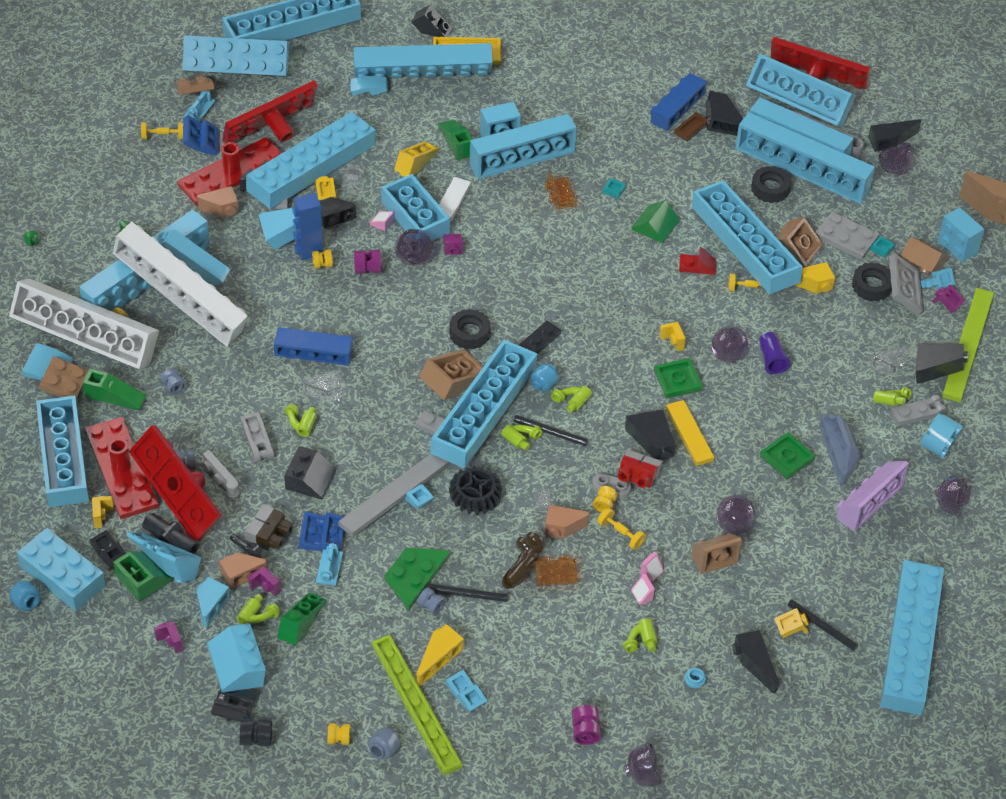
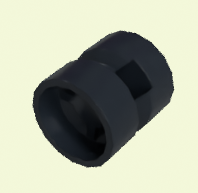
(256, 732)

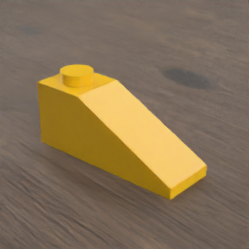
(414, 158)
(441, 649)

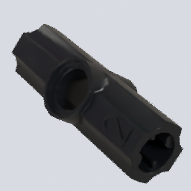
(170, 533)

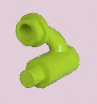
(580, 396)
(892, 397)
(307, 421)
(513, 435)
(248, 612)
(648, 635)

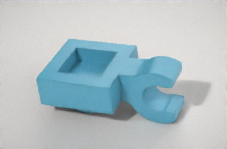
(940, 278)

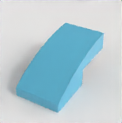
(371, 84)
(418, 496)
(464, 690)

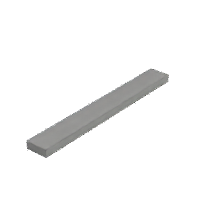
(392, 494)

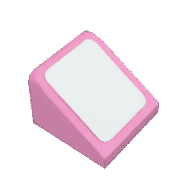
(383, 220)
(652, 567)
(643, 590)

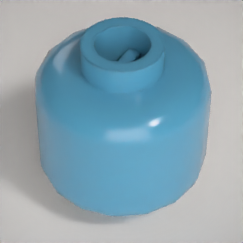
(544, 377)
(24, 596)

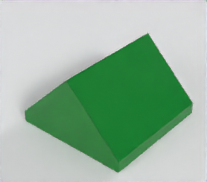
(657, 221)

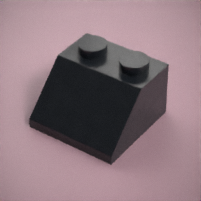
(309, 473)

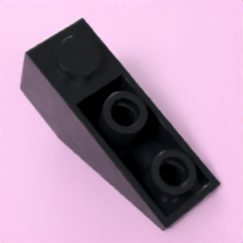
(891, 134)

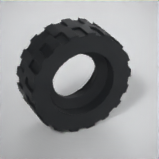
(767, 194)
(868, 292)
(469, 317)

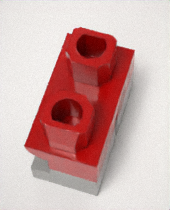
(639, 470)

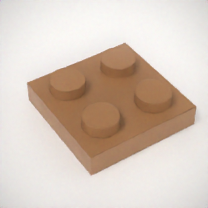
(201, 83)
(63, 378)

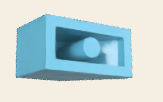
(211, 599)

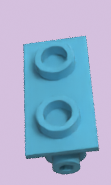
(200, 106)
(329, 565)

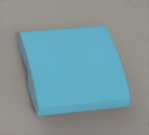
(40, 360)

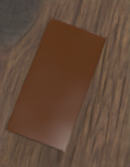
(691, 127)

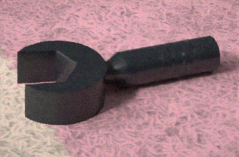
(253, 550)

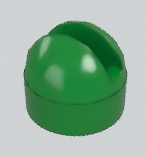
(31, 237)

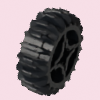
(474, 493)

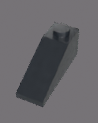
(755, 658)

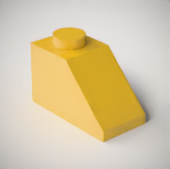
(817, 278)

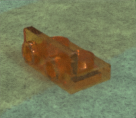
(560, 192)
(555, 572)

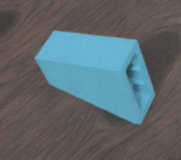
(278, 227)

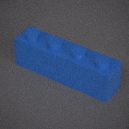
(678, 101)
(307, 225)
(313, 346)

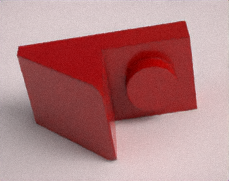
(702, 263)

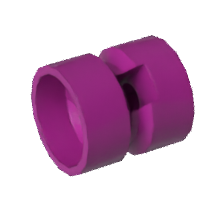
(367, 261)
(586, 725)

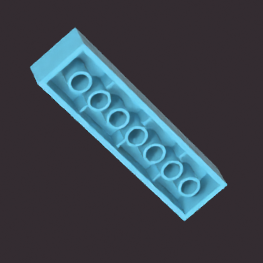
(290, 19)
(423, 60)
(805, 157)
(310, 160)
(747, 237)
(121, 284)
(483, 404)
(912, 638)

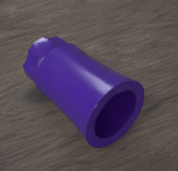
(773, 354)

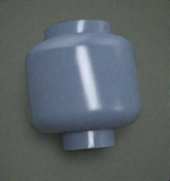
(384, 743)

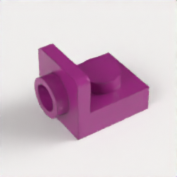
(453, 244)
(949, 297)
(266, 580)
(169, 632)

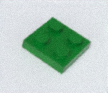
(678, 378)
(787, 455)

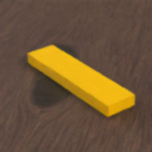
(689, 433)

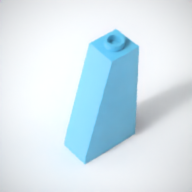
(195, 257)

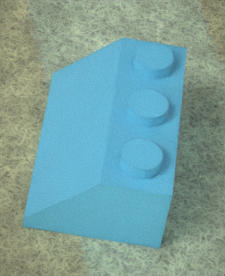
(237, 659)

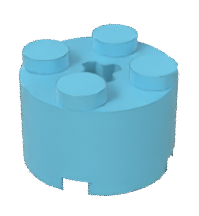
(941, 435)

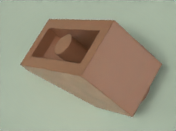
(219, 202)
(564, 521)
(239, 567)

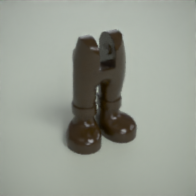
(530, 547)

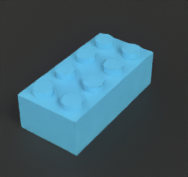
(415, 207)
(61, 569)

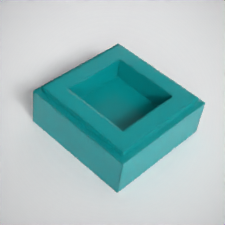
(614, 188)
(882, 247)

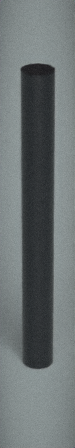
(552, 431)
(468, 592)
(824, 626)

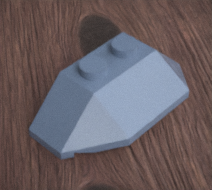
(840, 446)

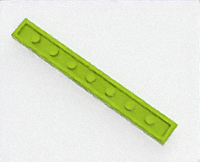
(970, 338)
(416, 705)

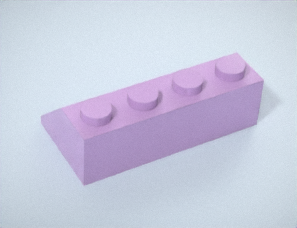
(872, 494)

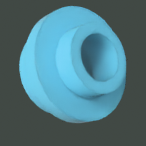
(695, 673)

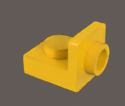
(325, 187)
(674, 333)
(99, 506)
(792, 622)

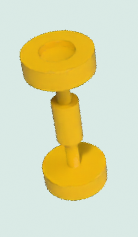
(161, 131)
(748, 283)
(636, 540)

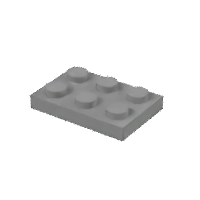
(846, 235)
(905, 283)

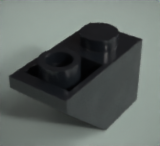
(431, 23)
(336, 211)

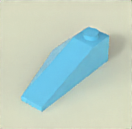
(171, 559)

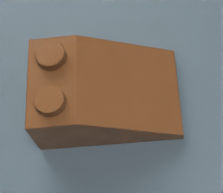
(985, 196)
(450, 373)

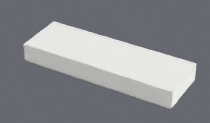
(454, 196)

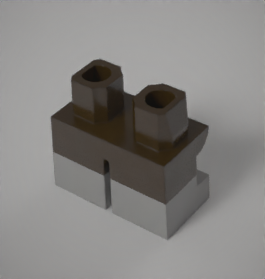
(266, 528)

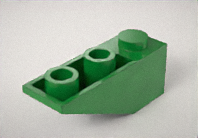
(457, 138)
(109, 389)
(299, 618)

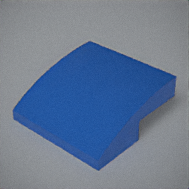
(200, 136)
(320, 531)

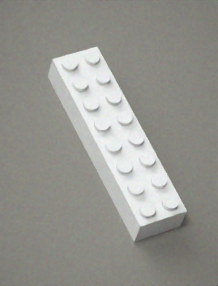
(179, 283)
(84, 323)

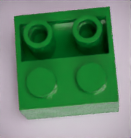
(140, 574)

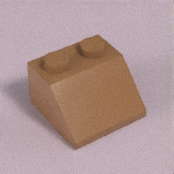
(800, 240)
(924, 255)
(716, 553)

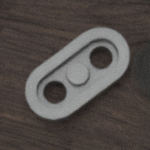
(612, 482)

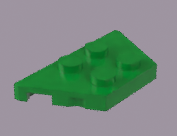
(413, 571)

